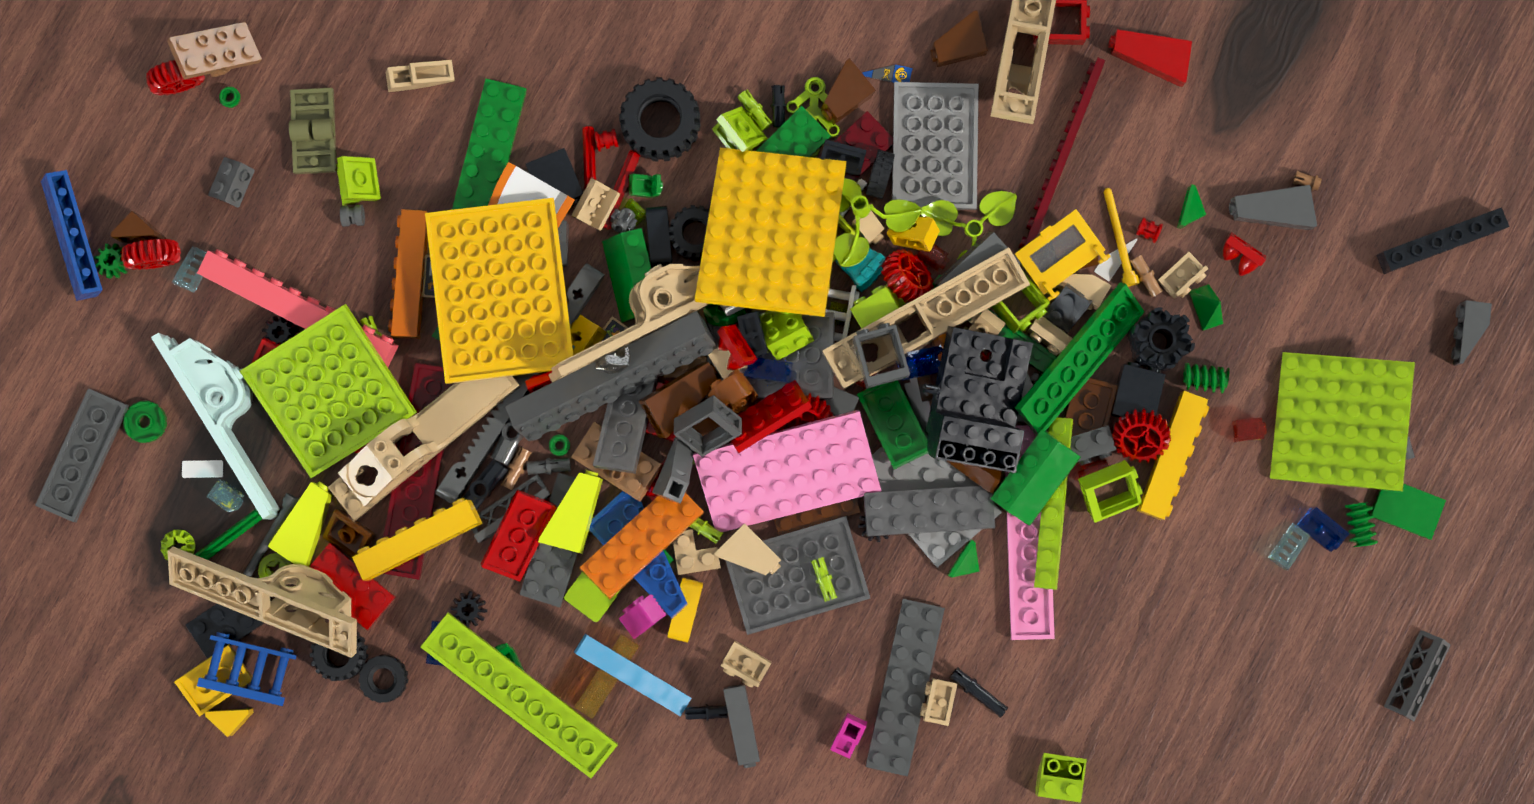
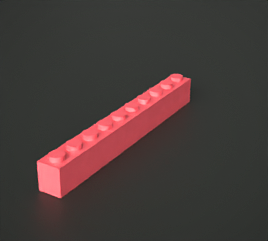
(277, 298)

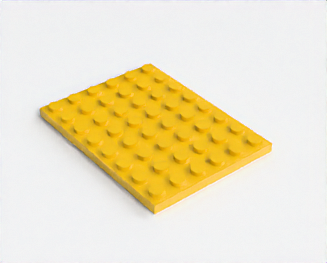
(771, 232)
(499, 290)

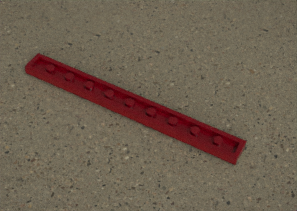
(1064, 148)

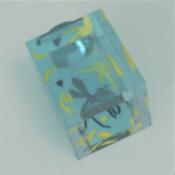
(226, 496)

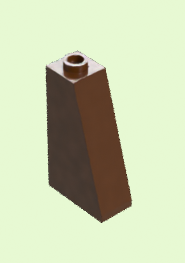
(677, 397)

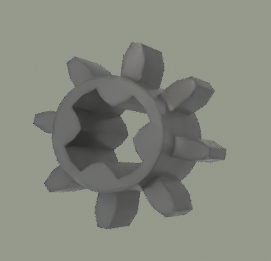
(623, 220)

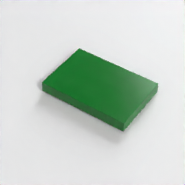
(1409, 510)

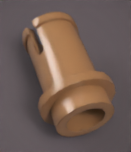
(1314, 182)

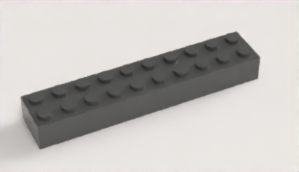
(591, 388)

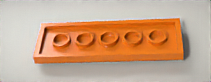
(639, 543)

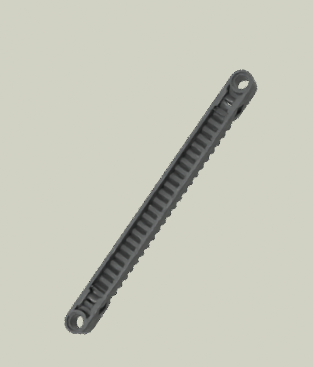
(452, 486)

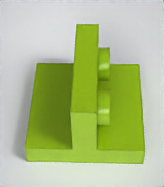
(738, 130)
(357, 179)

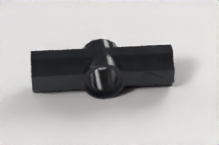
(489, 478)

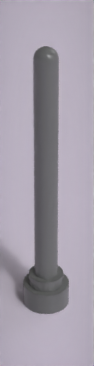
(289, 502)

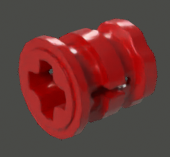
(606, 139)
(1149, 229)

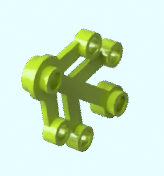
(813, 109)

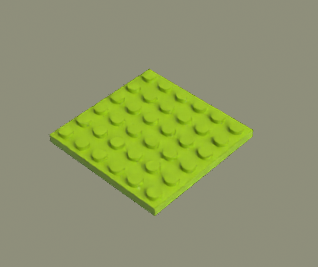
(328, 391)
(1342, 421)

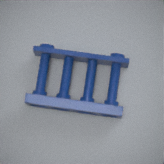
(252, 690)

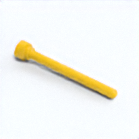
(1129, 276)

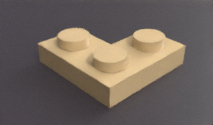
(692, 560)

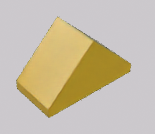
(229, 720)

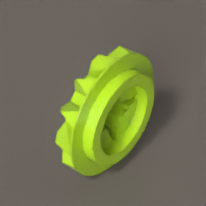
(181, 537)
(271, 560)

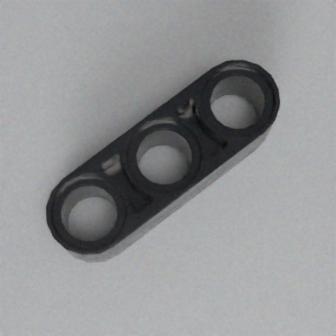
(659, 236)

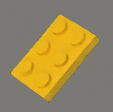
(202, 698)

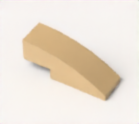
(419, 75)

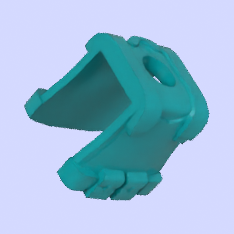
(866, 271)

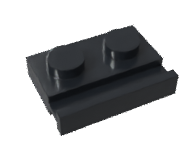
(1067, 308)

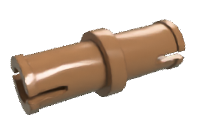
(1146, 276)
(516, 468)

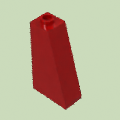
(1153, 53)

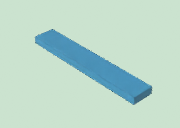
(632, 675)

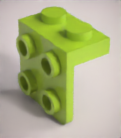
(784, 332)
(588, 598)

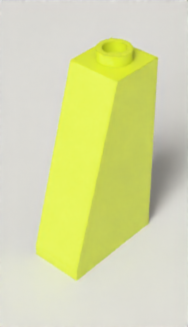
(573, 517)
(302, 528)

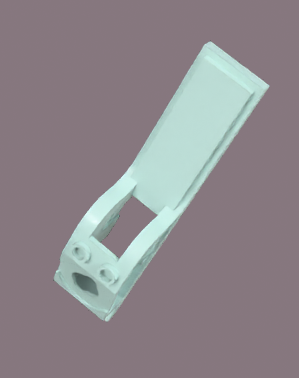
(204, 386)

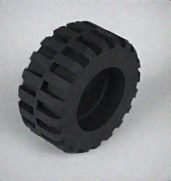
(650, 93)

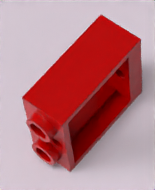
(1084, 31)

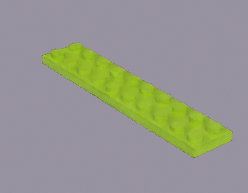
(519, 695)

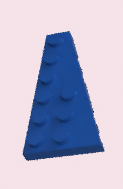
(658, 575)

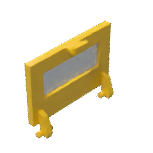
(1060, 252)

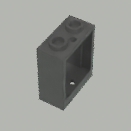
(864, 335)
(729, 427)

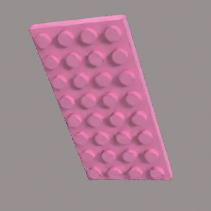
(788, 472)

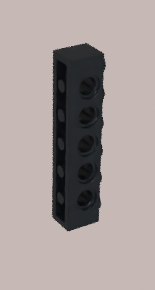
(1442, 240)

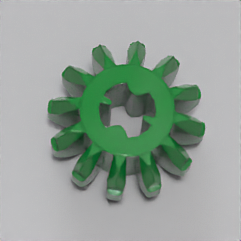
(105, 259)

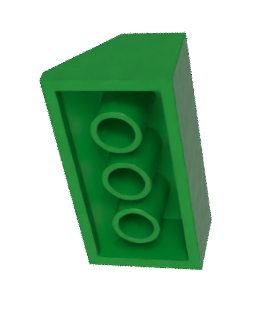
(627, 264)
(1036, 477)

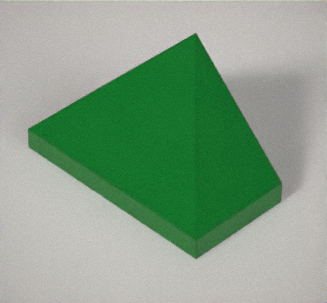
(1192, 207)
(1207, 307)
(966, 562)

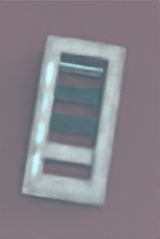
(181, 273)
(1274, 556)

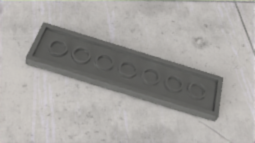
(905, 687)

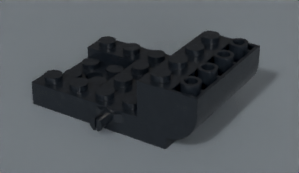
(976, 400)

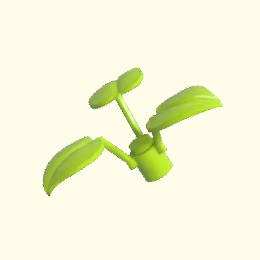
(996, 206)
(899, 217)

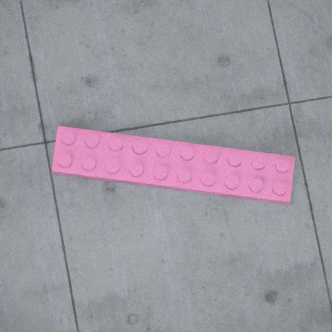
(1029, 606)

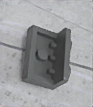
(231, 182)
(1093, 444)

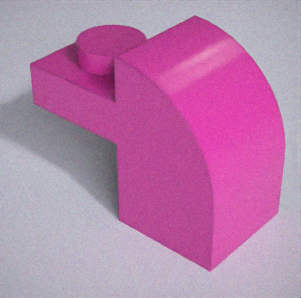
(848, 735)

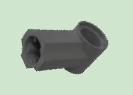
(506, 445)

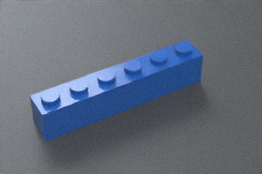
(71, 235)

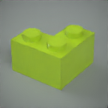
(876, 306)

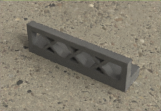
(491, 529)
(1424, 678)

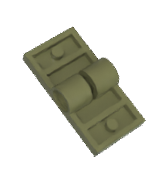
(313, 131)

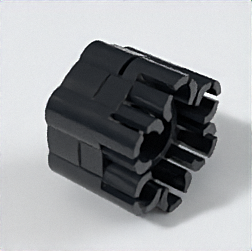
(1176, 333)

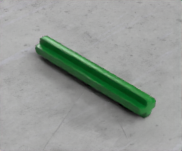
(230, 535)

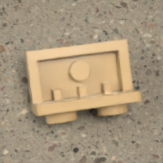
(596, 204)
(1182, 275)
(1049, 335)
(745, 664)
(939, 701)

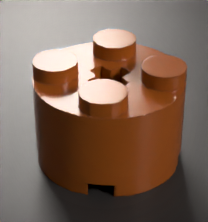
(734, 391)

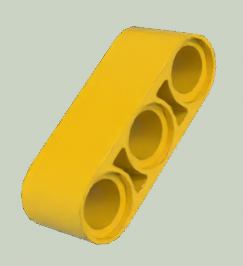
(683, 622)

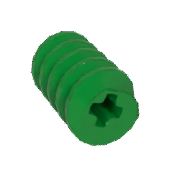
(1206, 377)
(1361, 524)

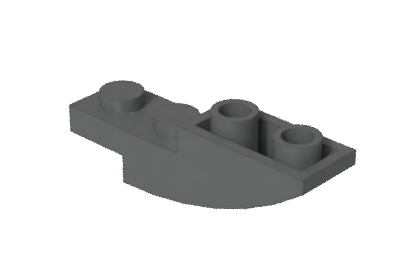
(919, 400)

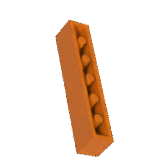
(408, 284)

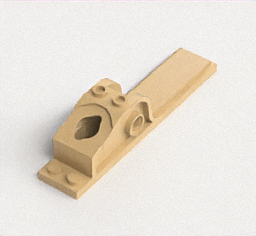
(1031, 18)
(655, 303)
(939, 308)
(434, 426)
(312, 598)

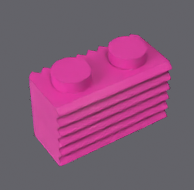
(641, 615)

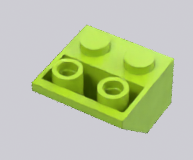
(1061, 777)

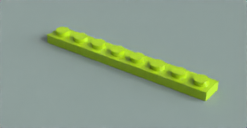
(1052, 520)

